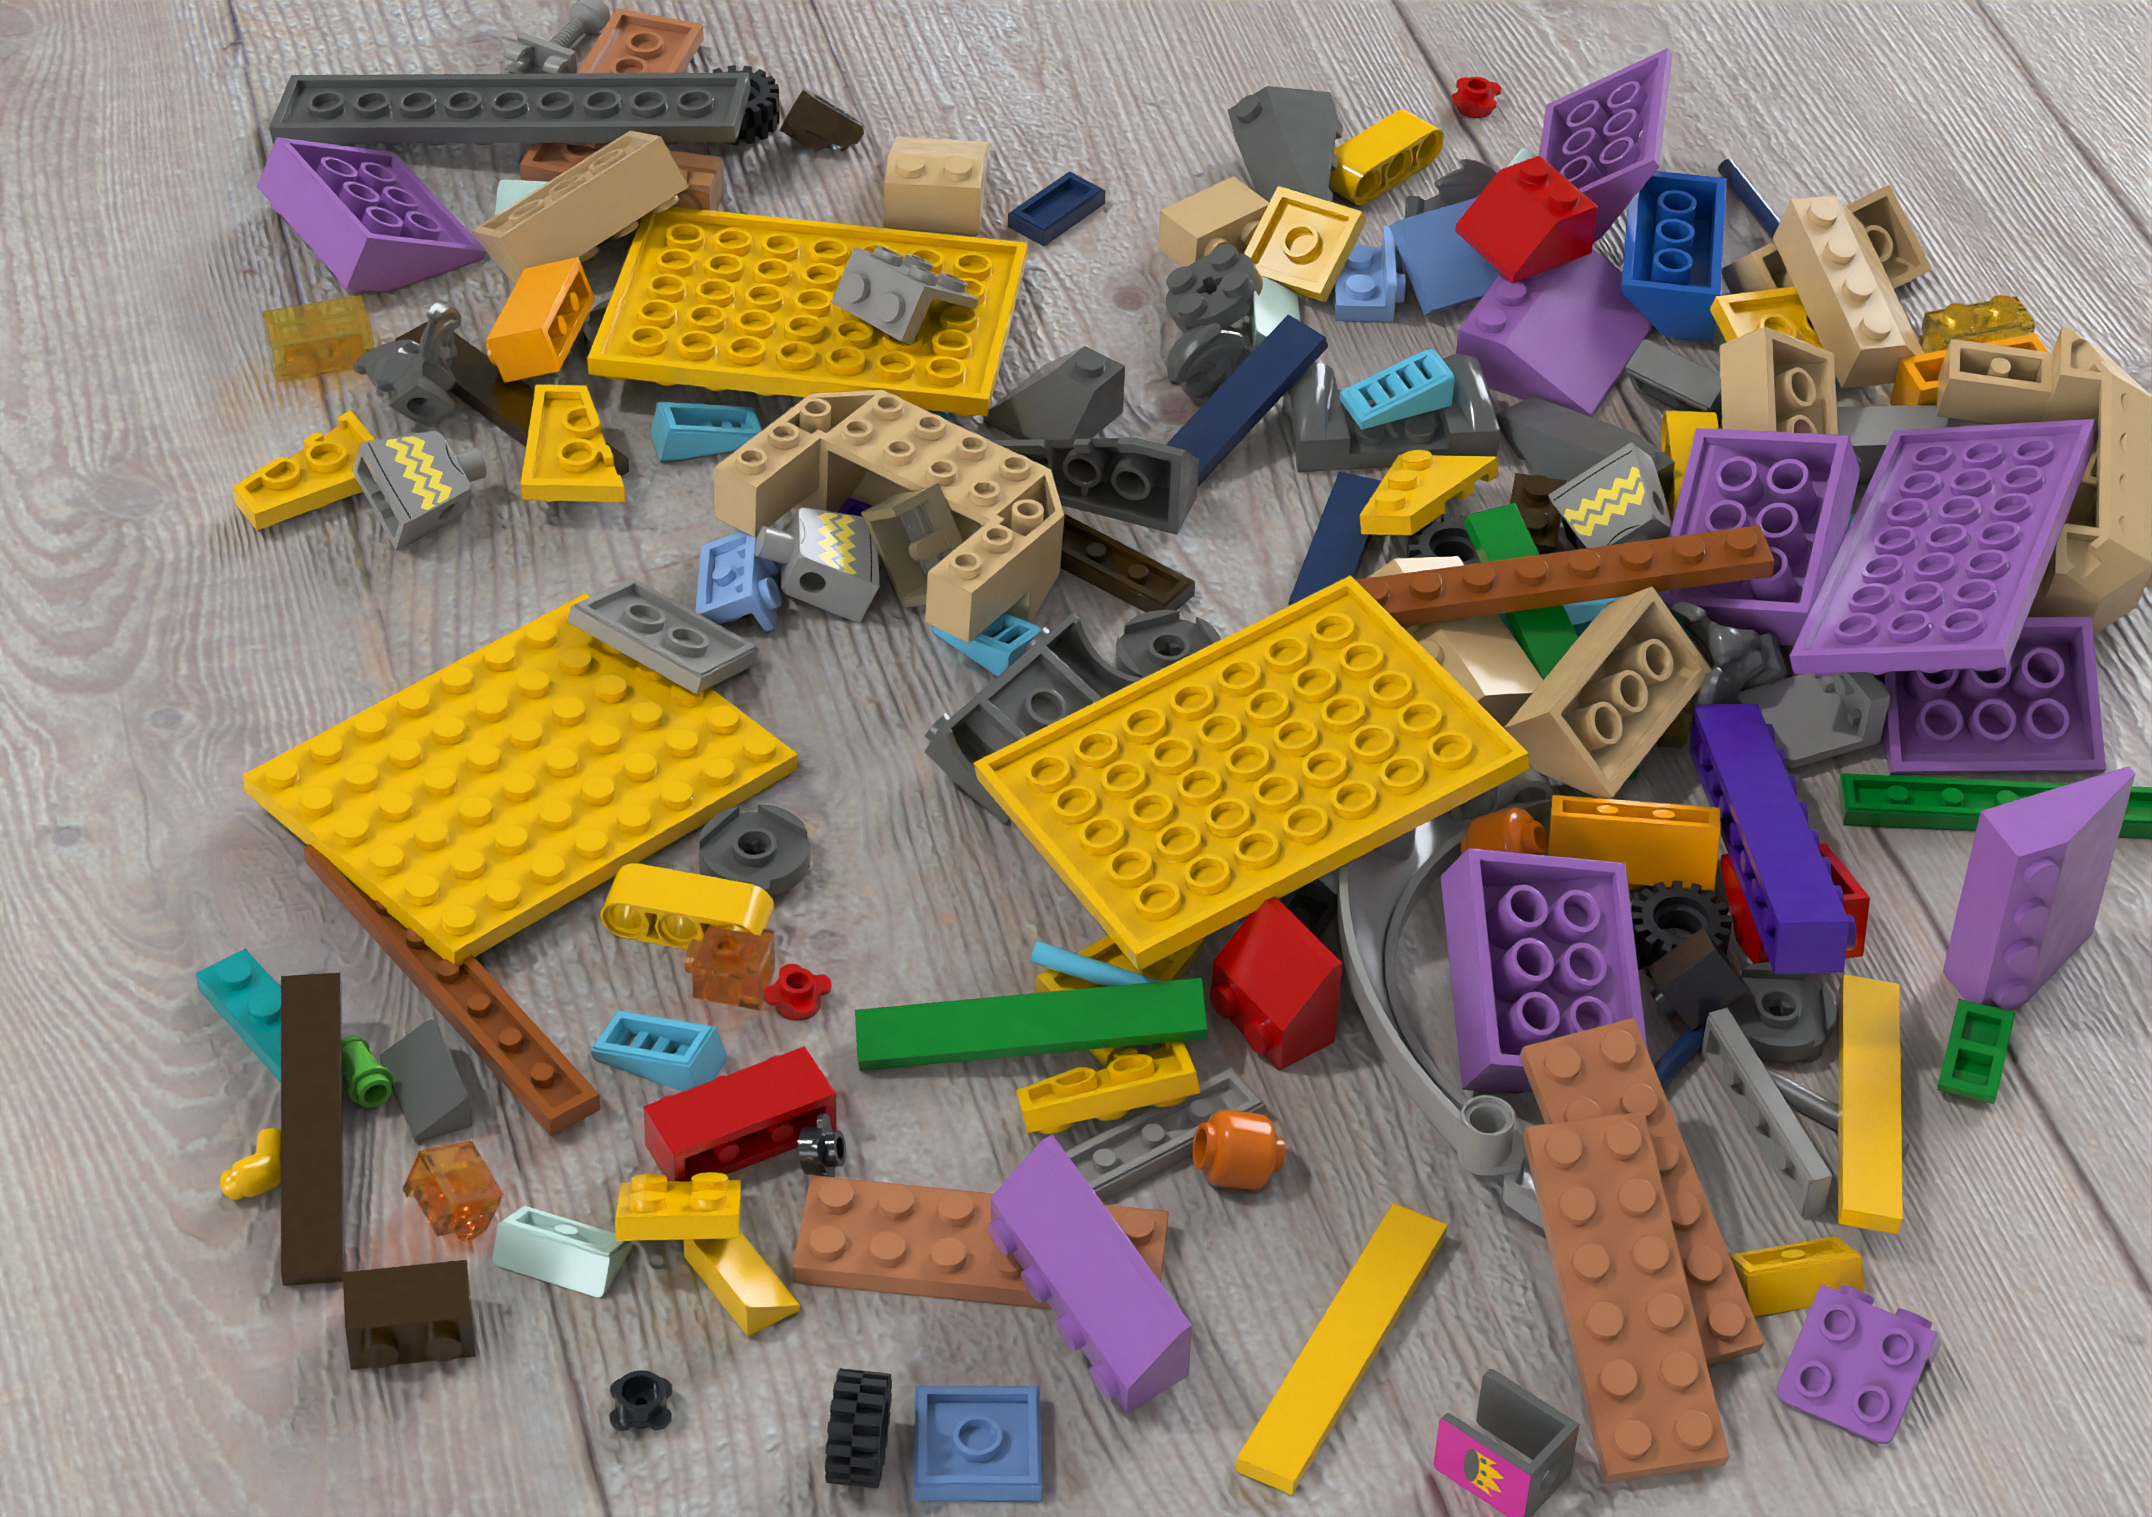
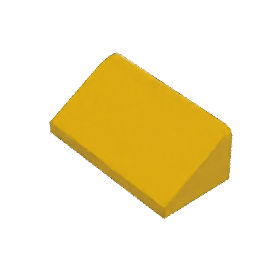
(1791, 1274)
(741, 1282)

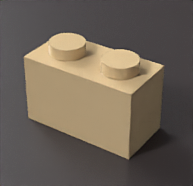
(1210, 219)

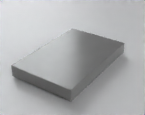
(663, 635)

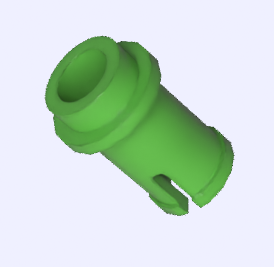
(367, 1080)

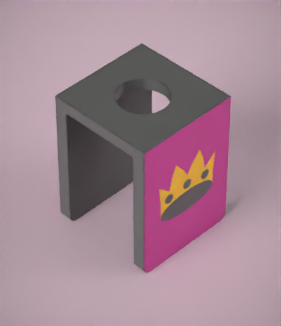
(1495, 1472)

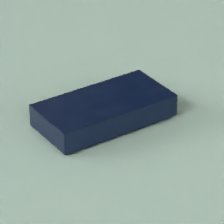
(1056, 208)

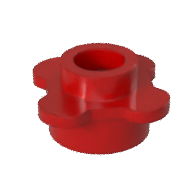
(1475, 96)
(797, 992)

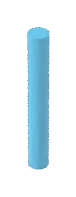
(1084, 967)

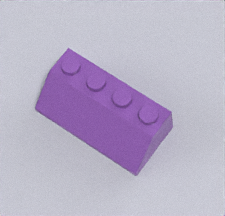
(1090, 1278)

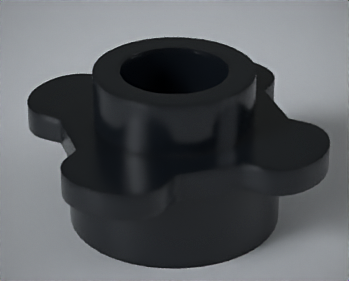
(821, 1148)
(640, 1388)

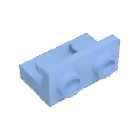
(1370, 283)
(737, 582)

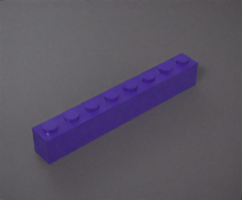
(1770, 841)

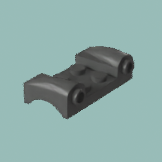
(1332, 440)
(1041, 687)

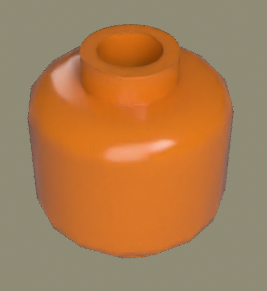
(1506, 831)
(1238, 1150)

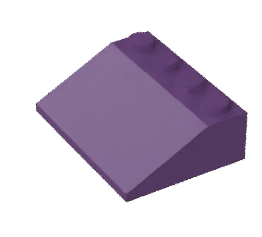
(1610, 135)
(365, 215)
(1556, 334)
(1798, 494)
(2005, 720)
(2034, 888)
(1534, 957)

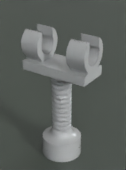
(554, 56)

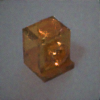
(731, 966)
(454, 1189)

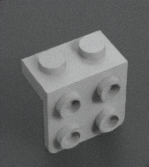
(896, 290)
(1822, 714)

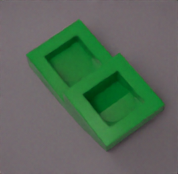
(1976, 1051)

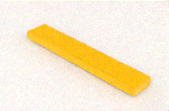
(1869, 1105)
(1341, 1349)

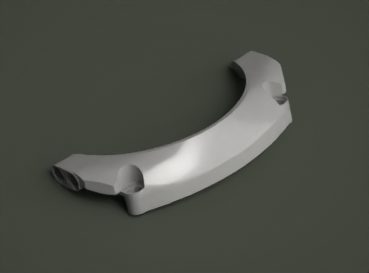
(1372, 908)

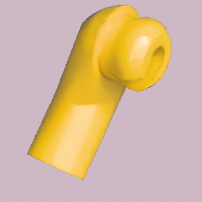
(256, 1172)

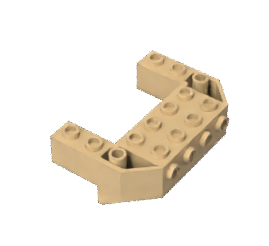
(884, 446)
(2107, 535)

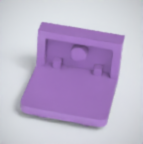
(1857, 1363)

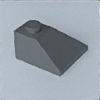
(1063, 399)

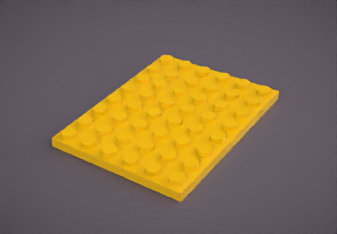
(752, 311)
(1248, 770)
(515, 782)

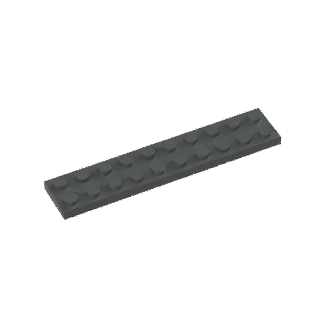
(511, 108)

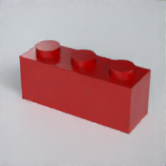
(738, 1117)

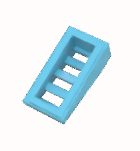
(1417, 387)
(701, 429)
(995, 653)
(697, 1057)

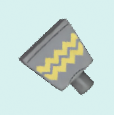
(416, 483)
(1615, 501)
(825, 560)

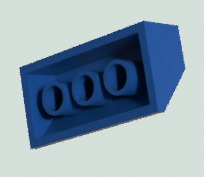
(1676, 253)

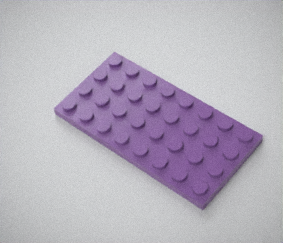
(1946, 549)

